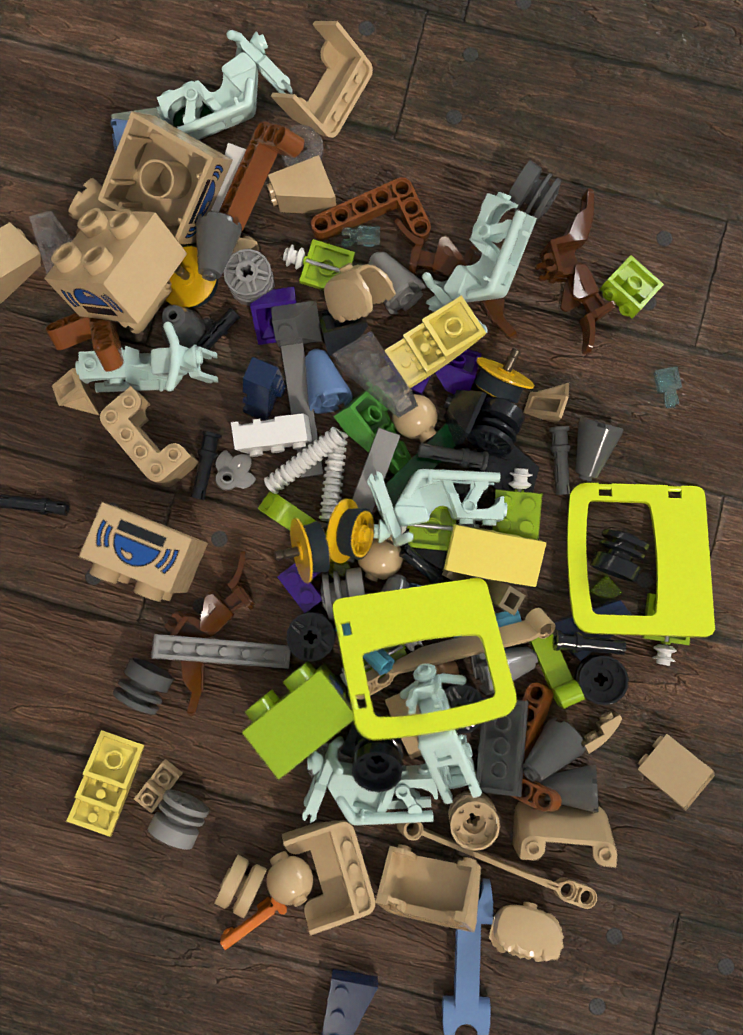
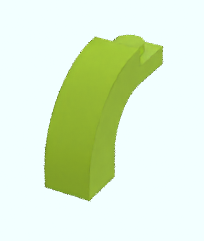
(283, 511)

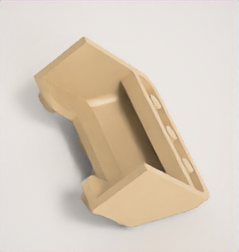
(340, 872)

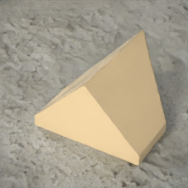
(74, 393)
(548, 403)

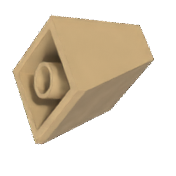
(302, 188)
(17, 259)
(675, 771)

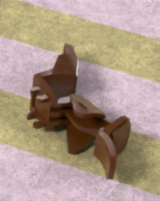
(443, 264)
(562, 266)
(214, 616)

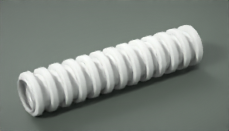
(304, 460)
(333, 480)

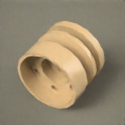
(474, 833)

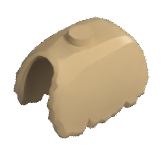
(355, 291)
(526, 932)

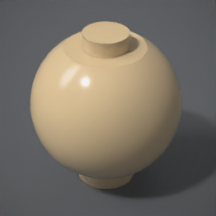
(419, 421)
(381, 560)
(289, 879)

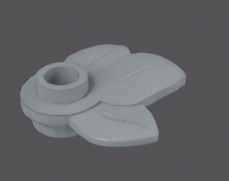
(236, 468)

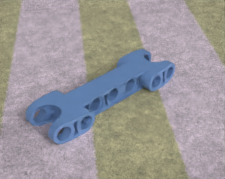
(466, 1005)

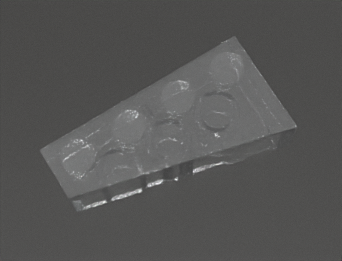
(374, 371)

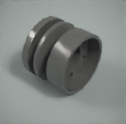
(534, 191)
(141, 690)

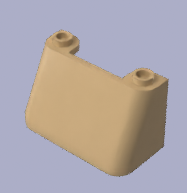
(565, 825)
(430, 889)

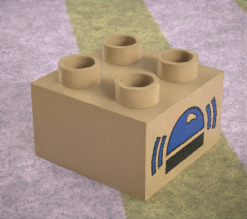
(164, 174)
(115, 264)
(141, 549)

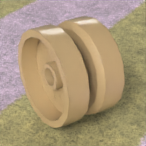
(240, 886)

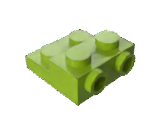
(631, 287)

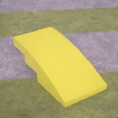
(435, 341)
(494, 555)
(105, 783)

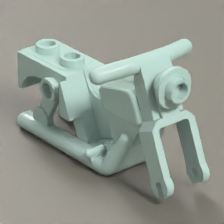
(235, 98)
(494, 271)
(147, 371)
(427, 491)
(444, 752)
(366, 806)

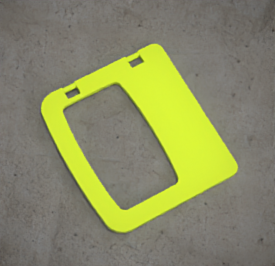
(682, 561)
(414, 616)

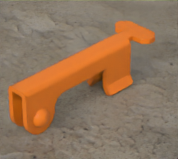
(264, 912)

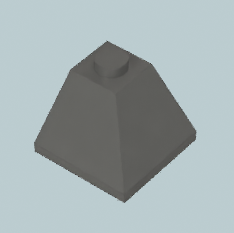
(296, 323)

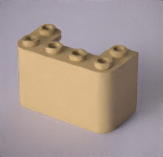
(124, 422)

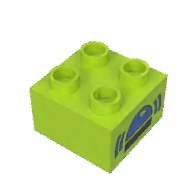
(301, 720)

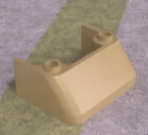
(339, 87)

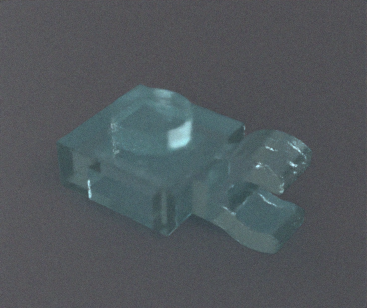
(363, 235)
(667, 382)

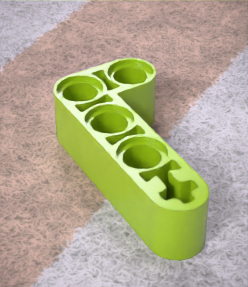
(556, 673)

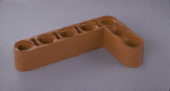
(255, 166)
(374, 209)
(77, 329)
(533, 729)

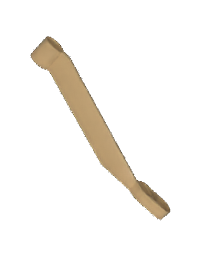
(535, 625)
(572, 897)

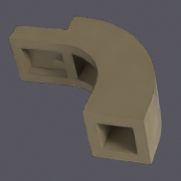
(501, 594)

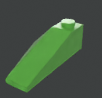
(360, 422)

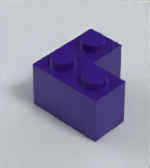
(303, 593)

